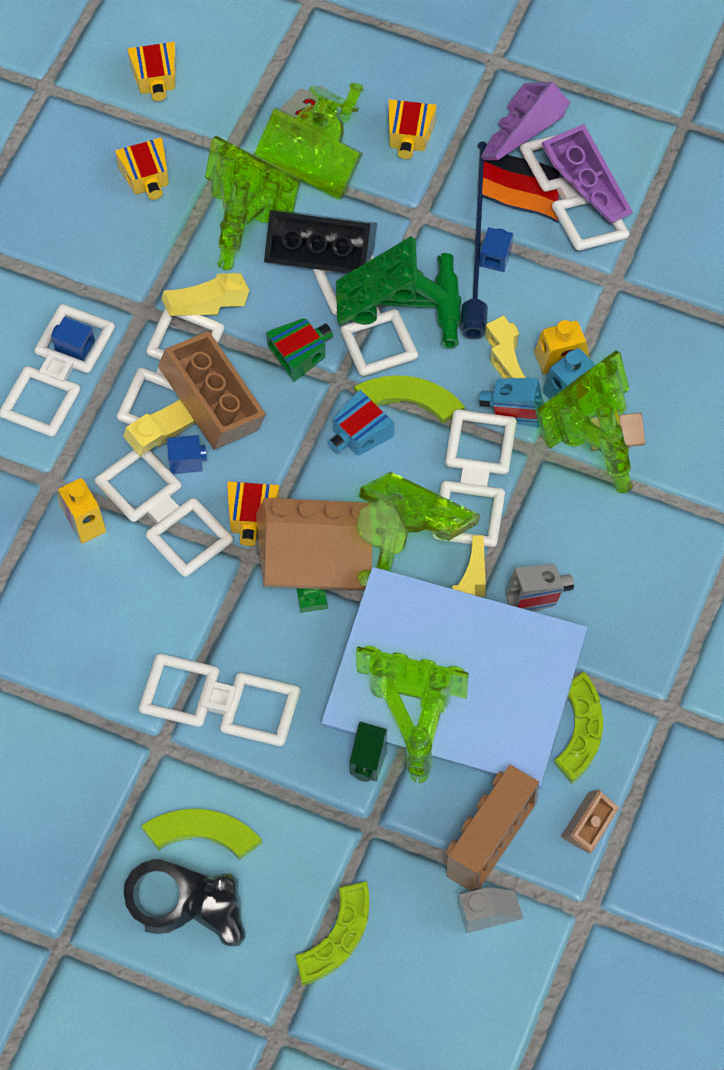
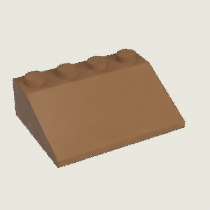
(312, 544)

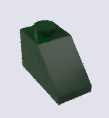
(368, 752)

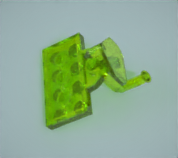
(312, 141)
(406, 507)

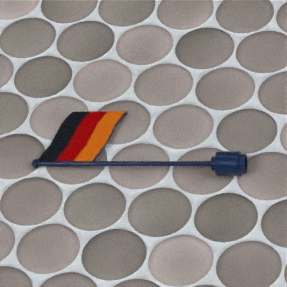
(515, 186)

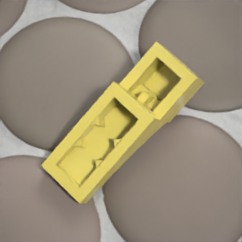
(208, 297)
(503, 340)
(155, 428)
(474, 577)

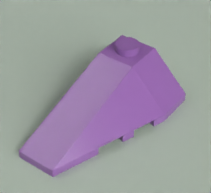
(530, 112)
(583, 166)

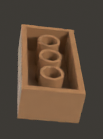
(211, 390)
(492, 828)

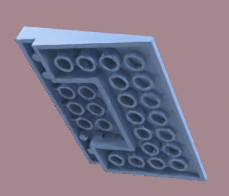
(515, 664)

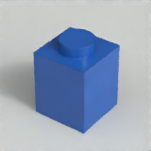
(496, 249)
(73, 338)
(185, 454)

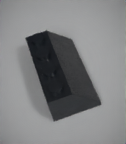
(318, 241)

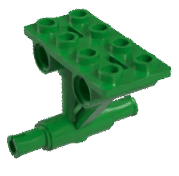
(396, 281)

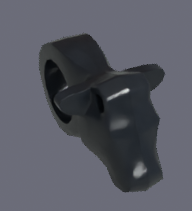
(202, 897)

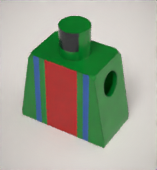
(298, 346)

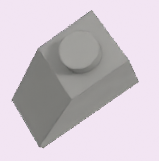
(488, 908)

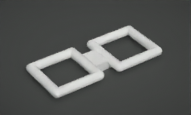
(570, 198)
(347, 330)
(153, 351)
(57, 370)
(476, 473)
(164, 511)
(219, 699)

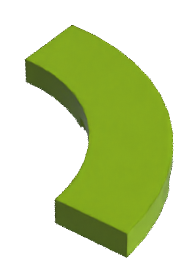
(414, 390)
(587, 729)
(203, 824)
(343, 939)

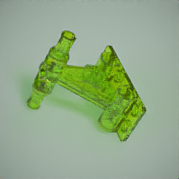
(247, 192)
(569, 414)
(420, 679)

